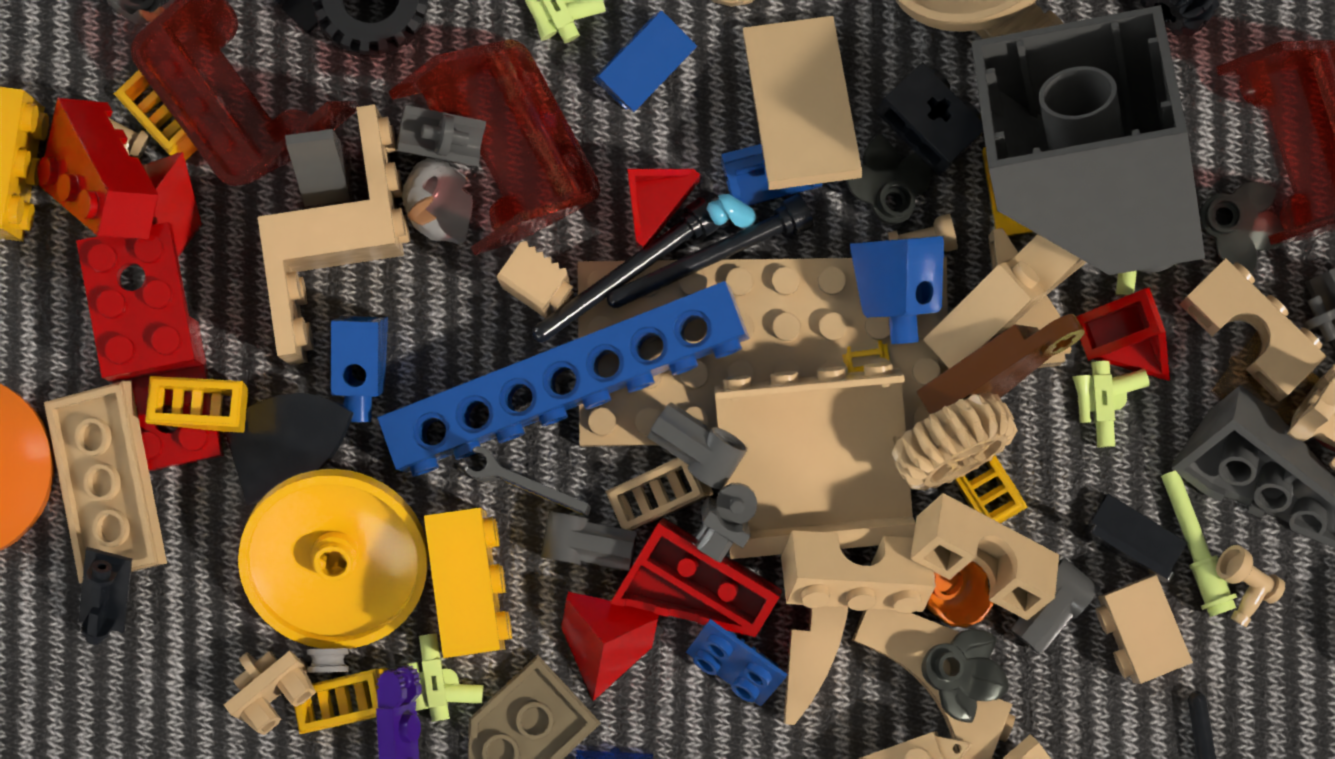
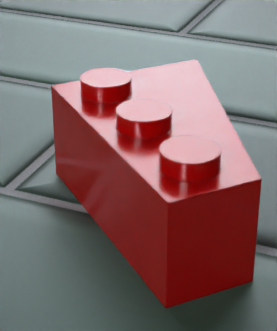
(93, 172)
(687, 584)

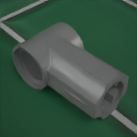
(708, 451)
(577, 541)
(1072, 596)

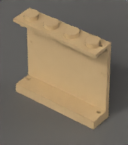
(819, 455)

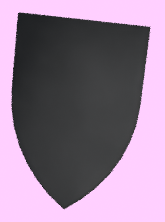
(286, 439)

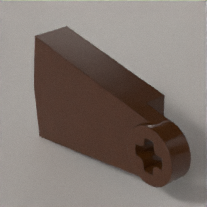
(1001, 362)

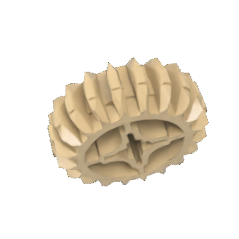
(954, 441)

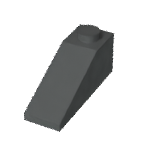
(321, 168)

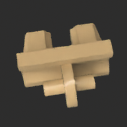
(263, 683)

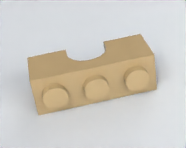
(1286, 351)
(1017, 568)
(822, 576)

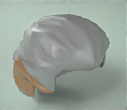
(437, 201)

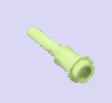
(1212, 587)

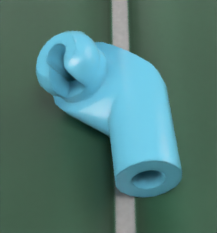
(731, 208)

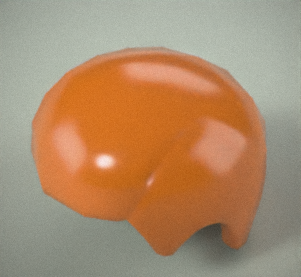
(962, 598)

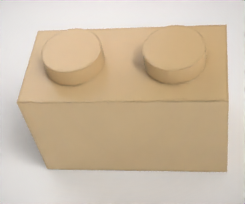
(1143, 630)

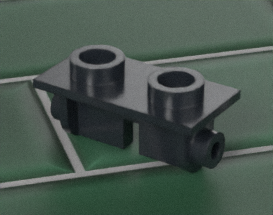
(104, 594)

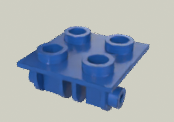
(748, 672)

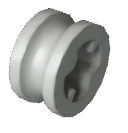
(328, 660)

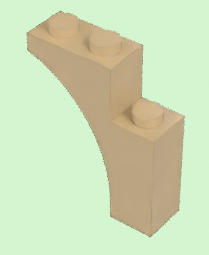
(1002, 299)
(906, 641)

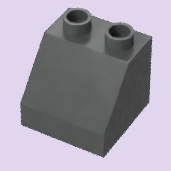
(1092, 140)

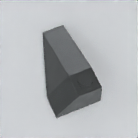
(1249, 458)

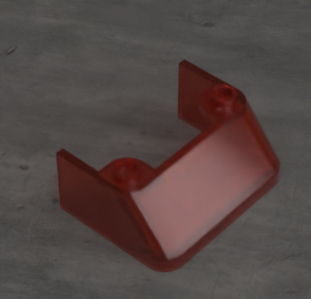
(1299, 91)
(208, 98)
(524, 136)

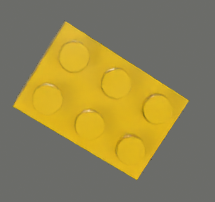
(21, 129)
(467, 582)

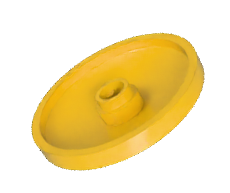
(333, 559)

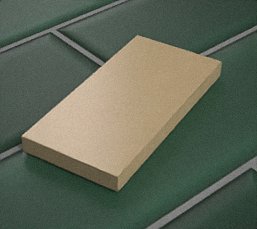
(801, 103)
(105, 475)

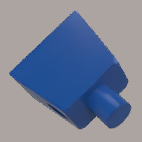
(900, 281)
(364, 343)

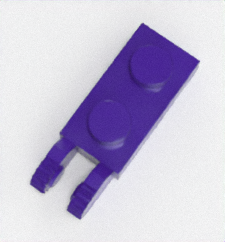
(396, 715)

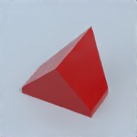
(176, 198)
(656, 198)
(1127, 334)
(605, 638)

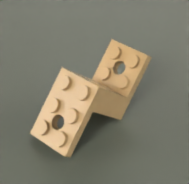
(332, 237)

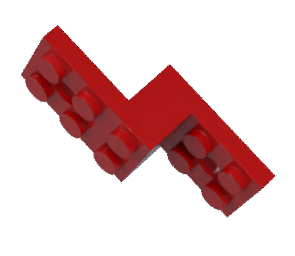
(147, 335)

